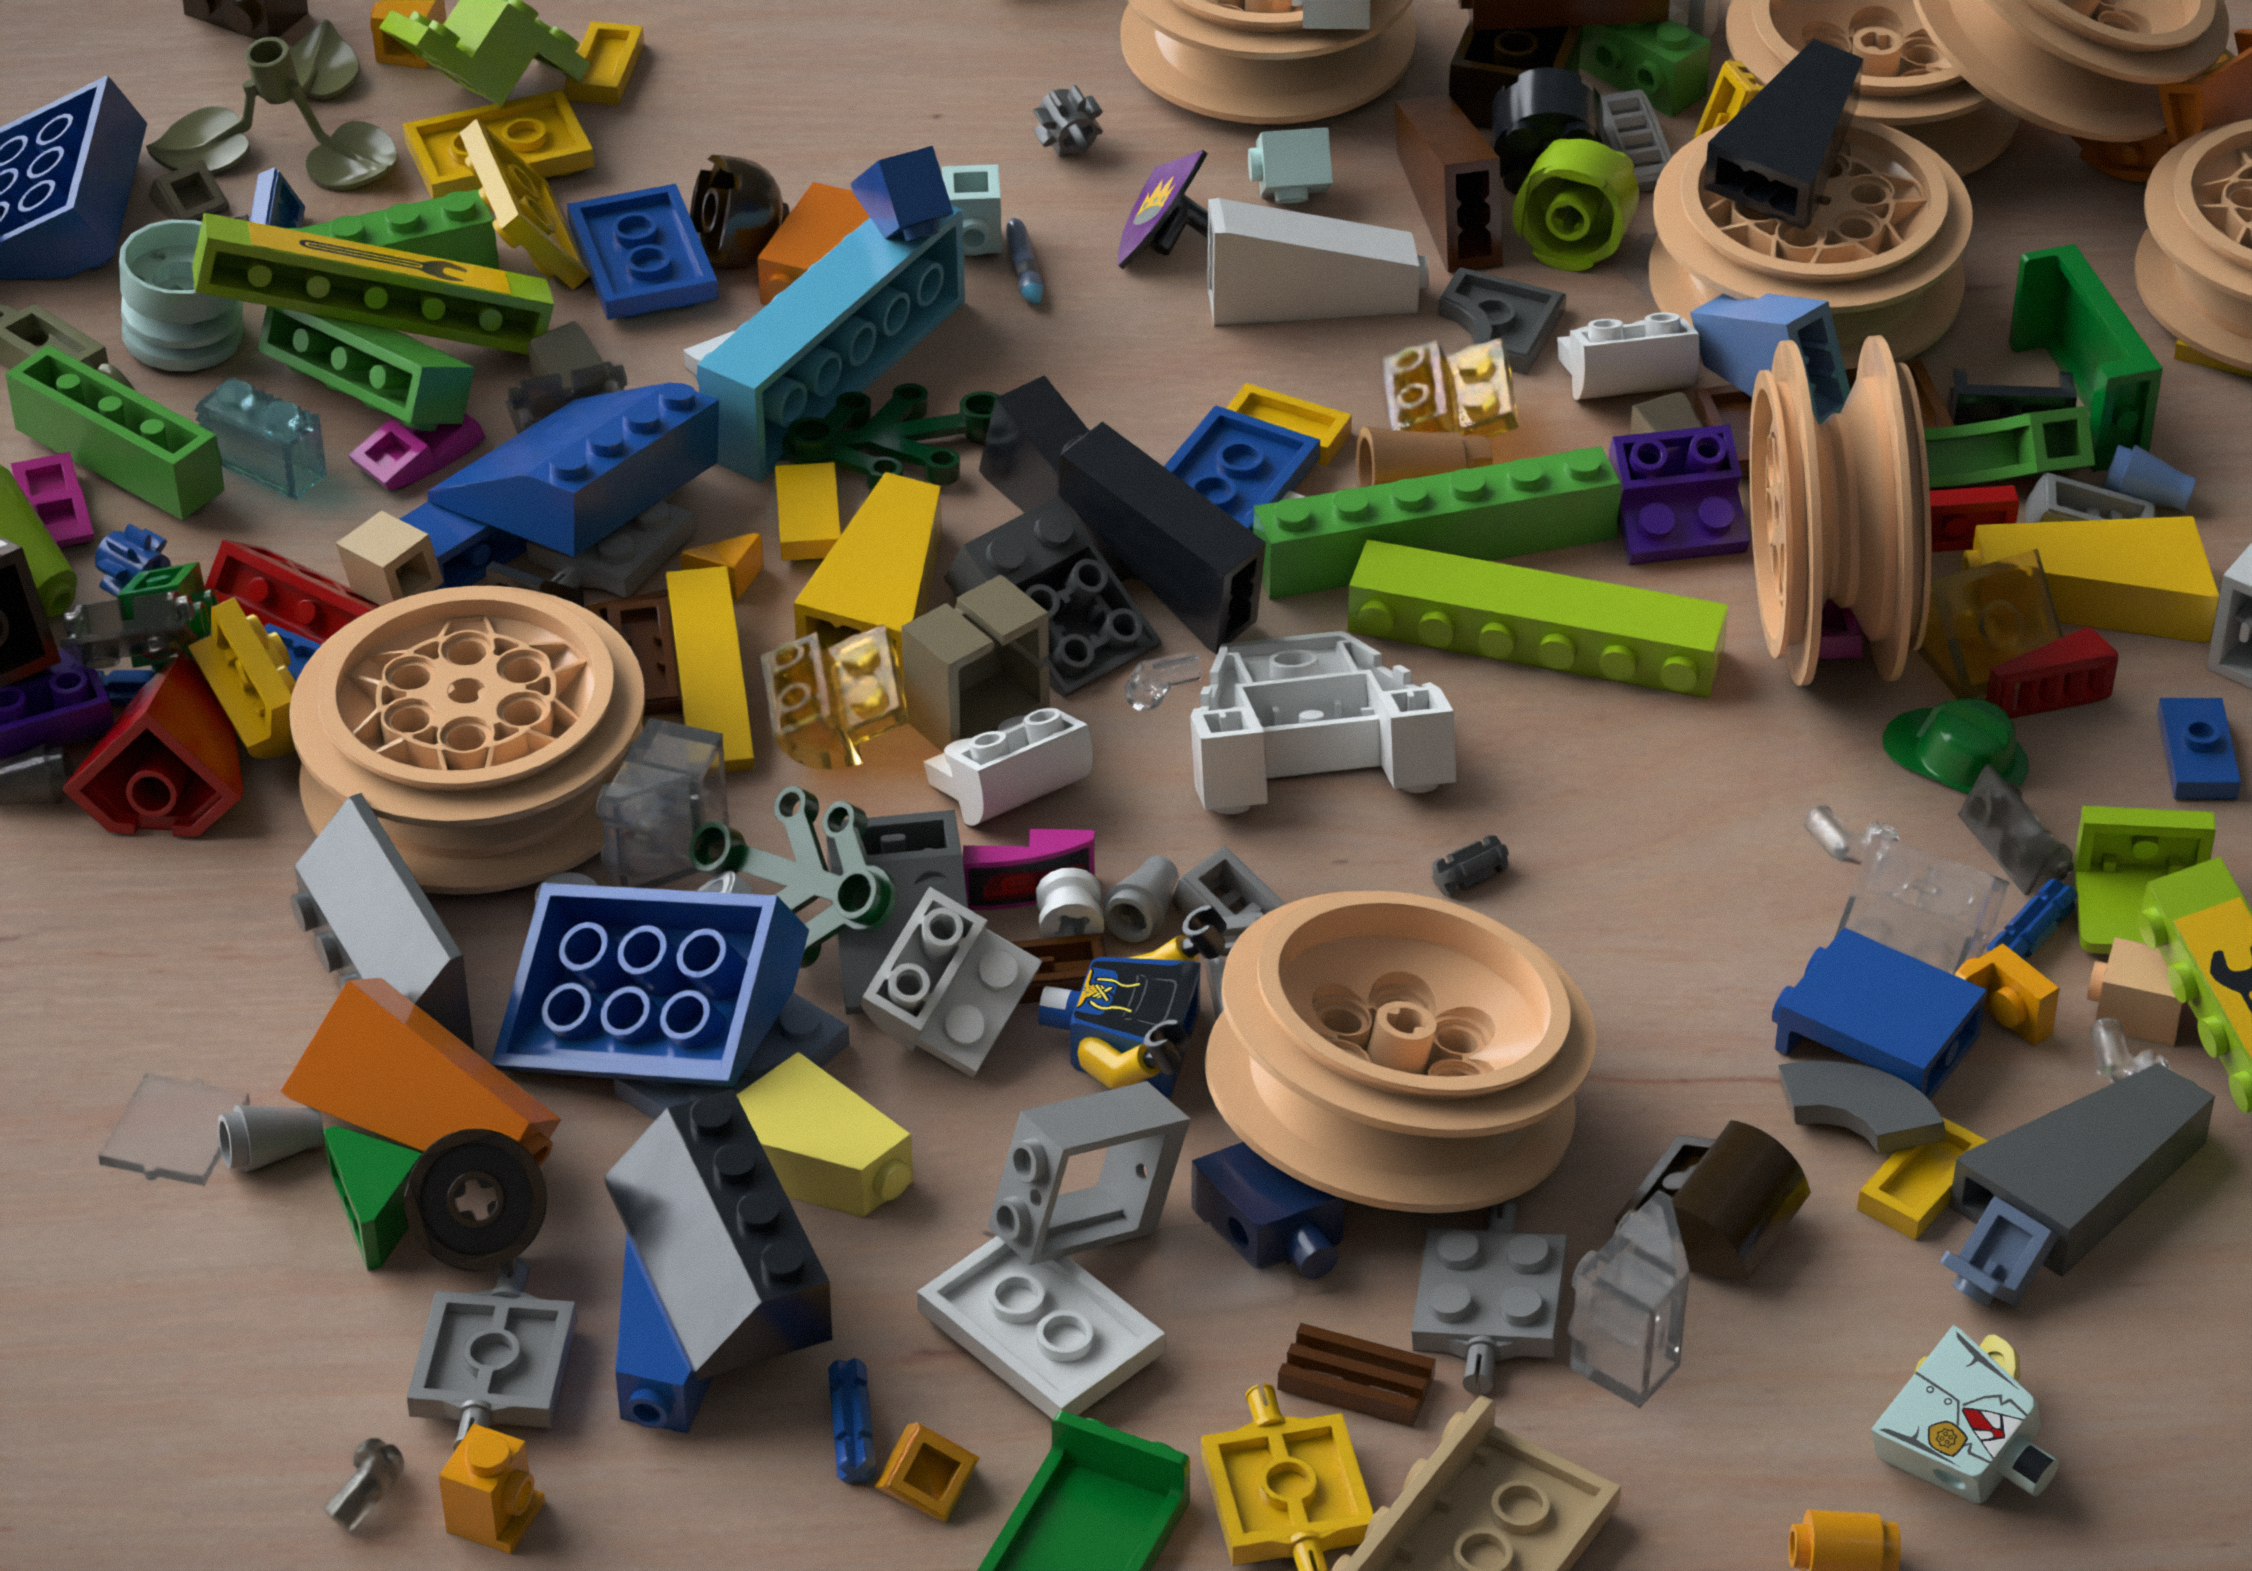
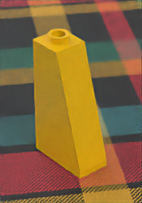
(877, 567)
(2116, 572)

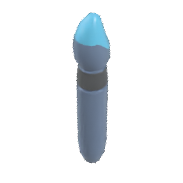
(1030, 282)

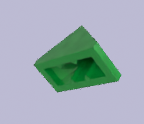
(371, 1188)

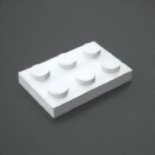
(1041, 1326)

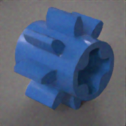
(126, 554)

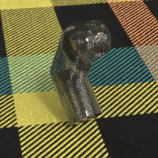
(377, 1470)

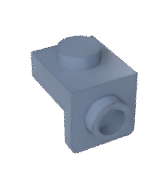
(2001, 1255)

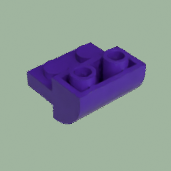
(1679, 494)
(54, 707)

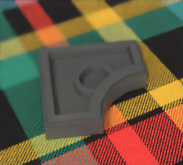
(1503, 309)

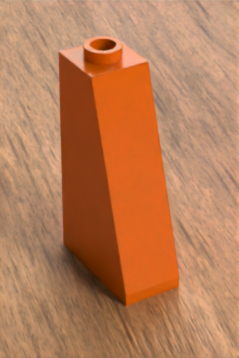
(408, 1076)

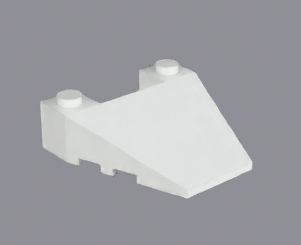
(1314, 710)

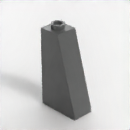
(2089, 1159)

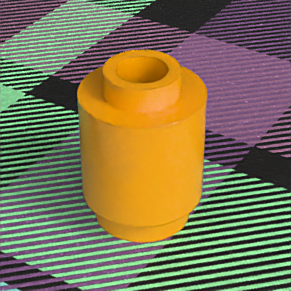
(1844, 1542)

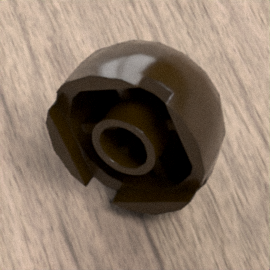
(736, 210)

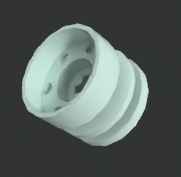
(162, 313)

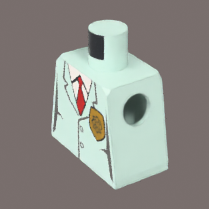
(1964, 1425)

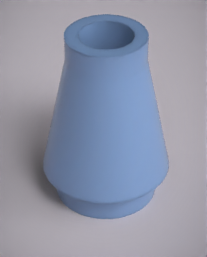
(2148, 478)

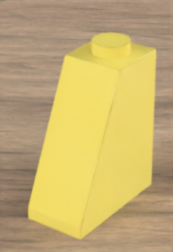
(827, 1139)

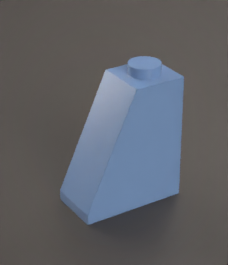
(1743, 334)

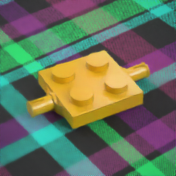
(1286, 1485)

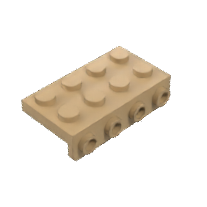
(1487, 1506)

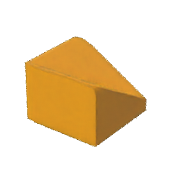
(740, 554)
(926, 1471)

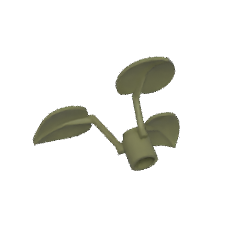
(315, 67)

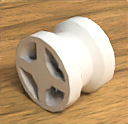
(1069, 903)

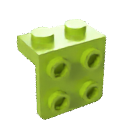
(2121, 853)

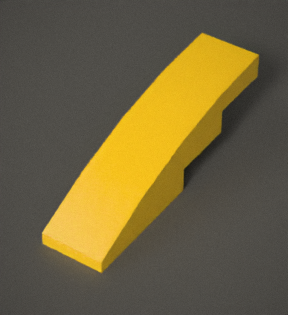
(710, 660)

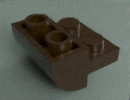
(1727, 1196)

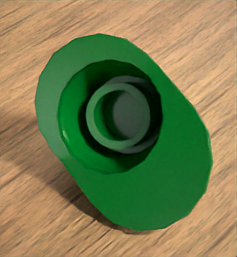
(1957, 742)

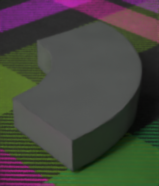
(1862, 1099)

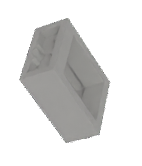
(1126, 1204)

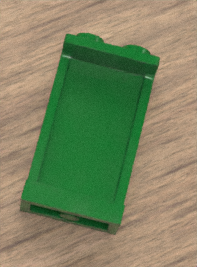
(2084, 330)
(1095, 1503)

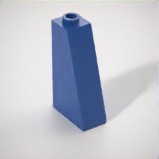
(651, 1369)

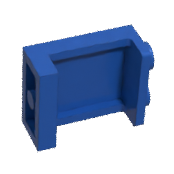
(1882, 1010)

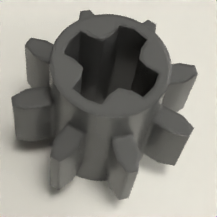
(1068, 121)

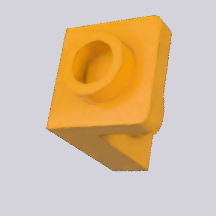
(2015, 992)

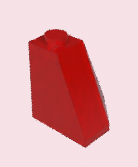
(163, 759)

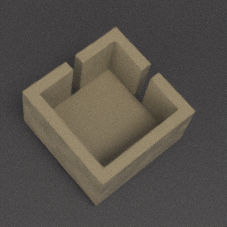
(976, 663)

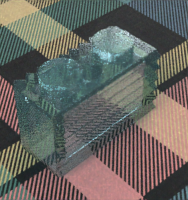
(264, 437)

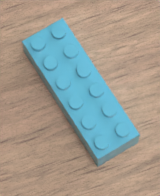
(829, 337)

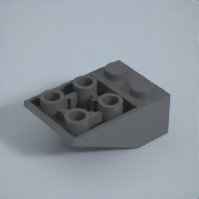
(1056, 564)
(917, 853)

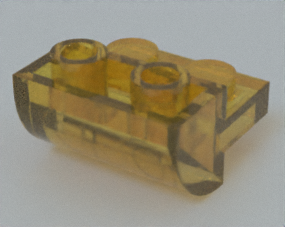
(1451, 393)
(833, 696)

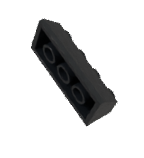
(720, 1238)

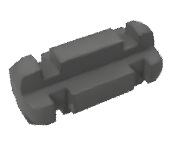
(1470, 865)

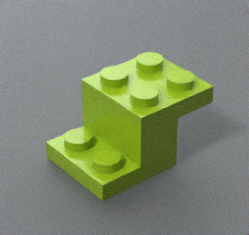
(487, 45)

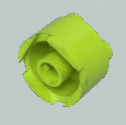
(1576, 203)

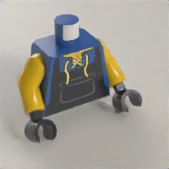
(1138, 1010)

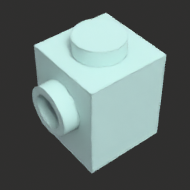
(1291, 164)
(978, 195)

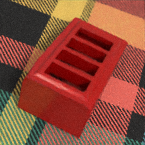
(2055, 676)

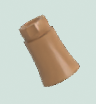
(1398, 455)

